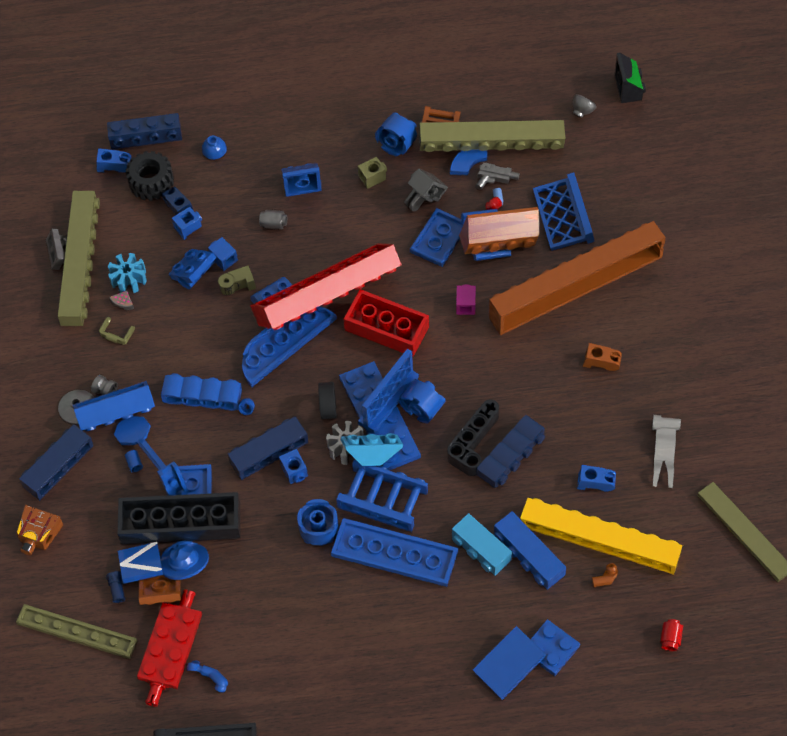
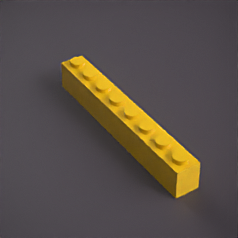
(601, 535)

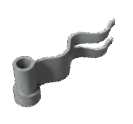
(665, 446)

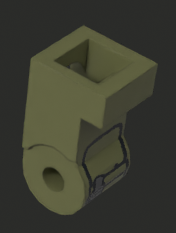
(236, 280)

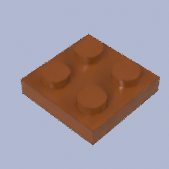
(159, 590)

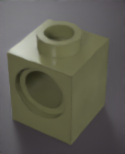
(372, 172)

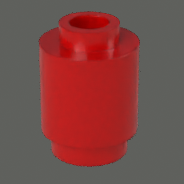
(671, 635)

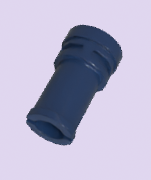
(115, 582)

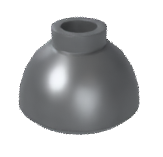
(582, 105)

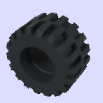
(147, 164)

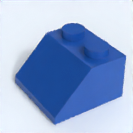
(301, 179)

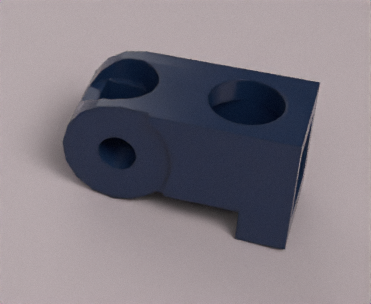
(176, 200)

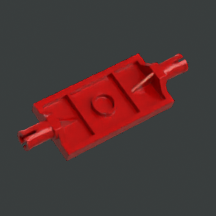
(169, 646)

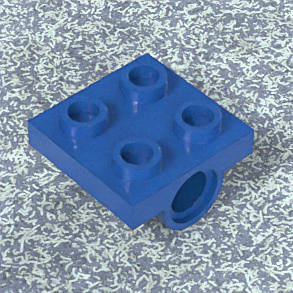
(191, 267)

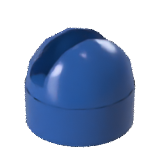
(243, 406)

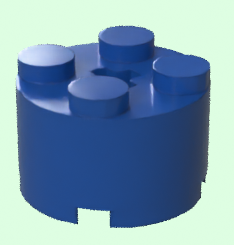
(396, 134)
(421, 400)
(322, 532)

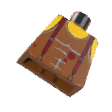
(37, 529)

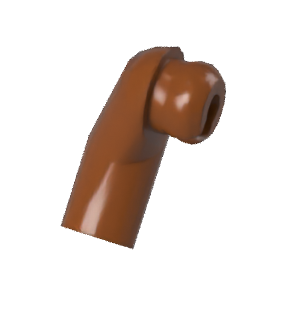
(607, 578)

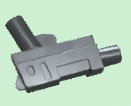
(490, 173)

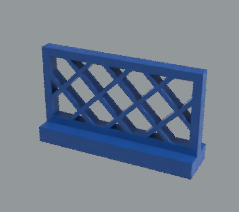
(576, 204)
(387, 393)

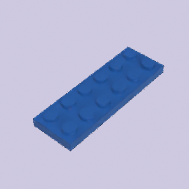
(359, 385)
(394, 552)

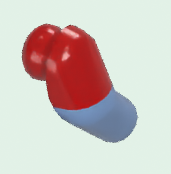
(497, 201)

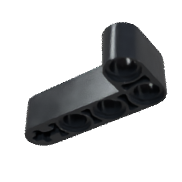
(475, 433)

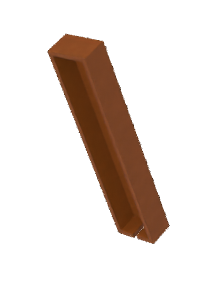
(576, 277)

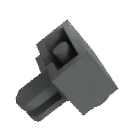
(425, 187)

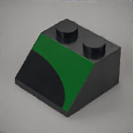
(628, 79)

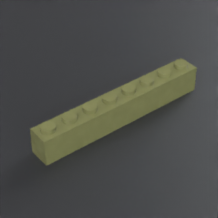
(491, 135)
(78, 258)

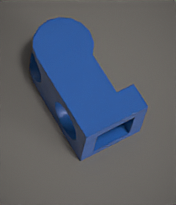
(112, 160)
(596, 478)

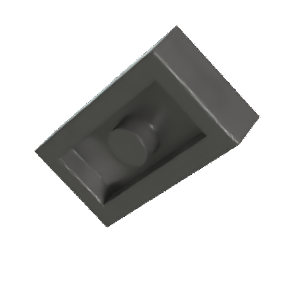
(55, 245)

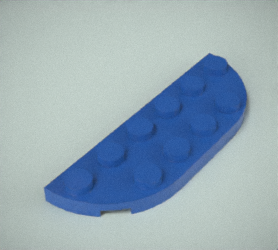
(273, 347)

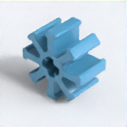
(127, 273)

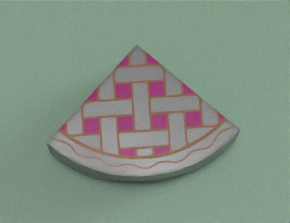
(122, 300)

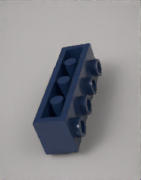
(144, 131)

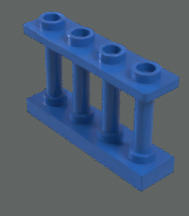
(382, 513)

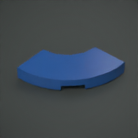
(465, 160)

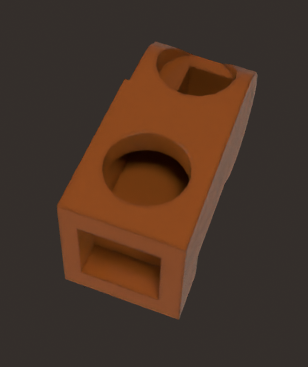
(602, 357)

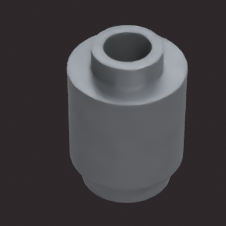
(273, 219)

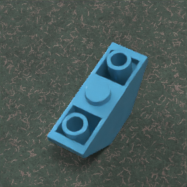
(372, 449)

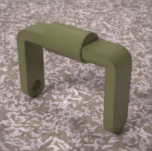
(112, 337)

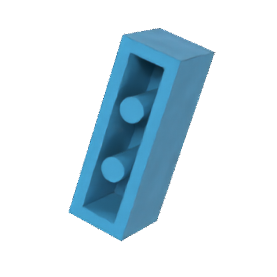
(481, 544)

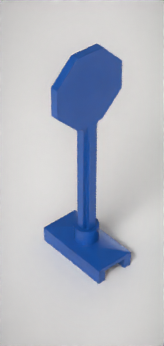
(134, 432)

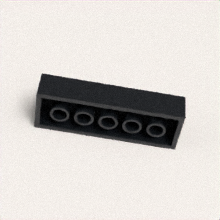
(179, 518)

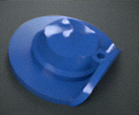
(184, 560)

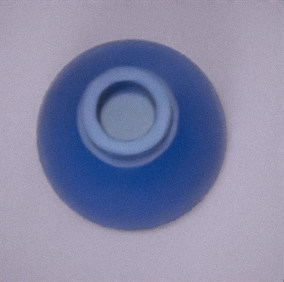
(214, 147)

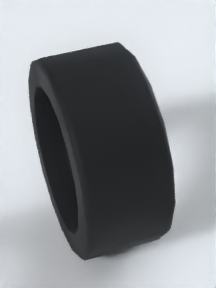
(327, 400)

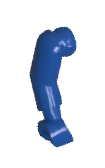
(215, 675)

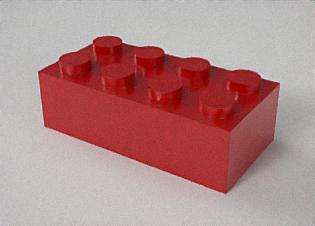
(386, 322)

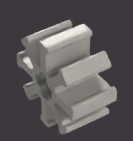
(334, 443)

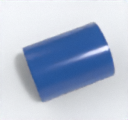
(133, 461)

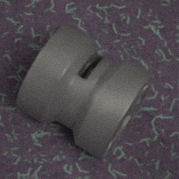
(103, 386)

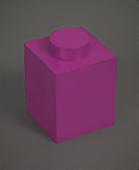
(465, 300)

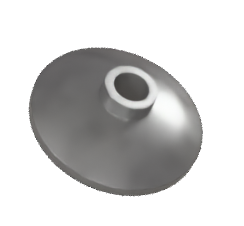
(66, 404)

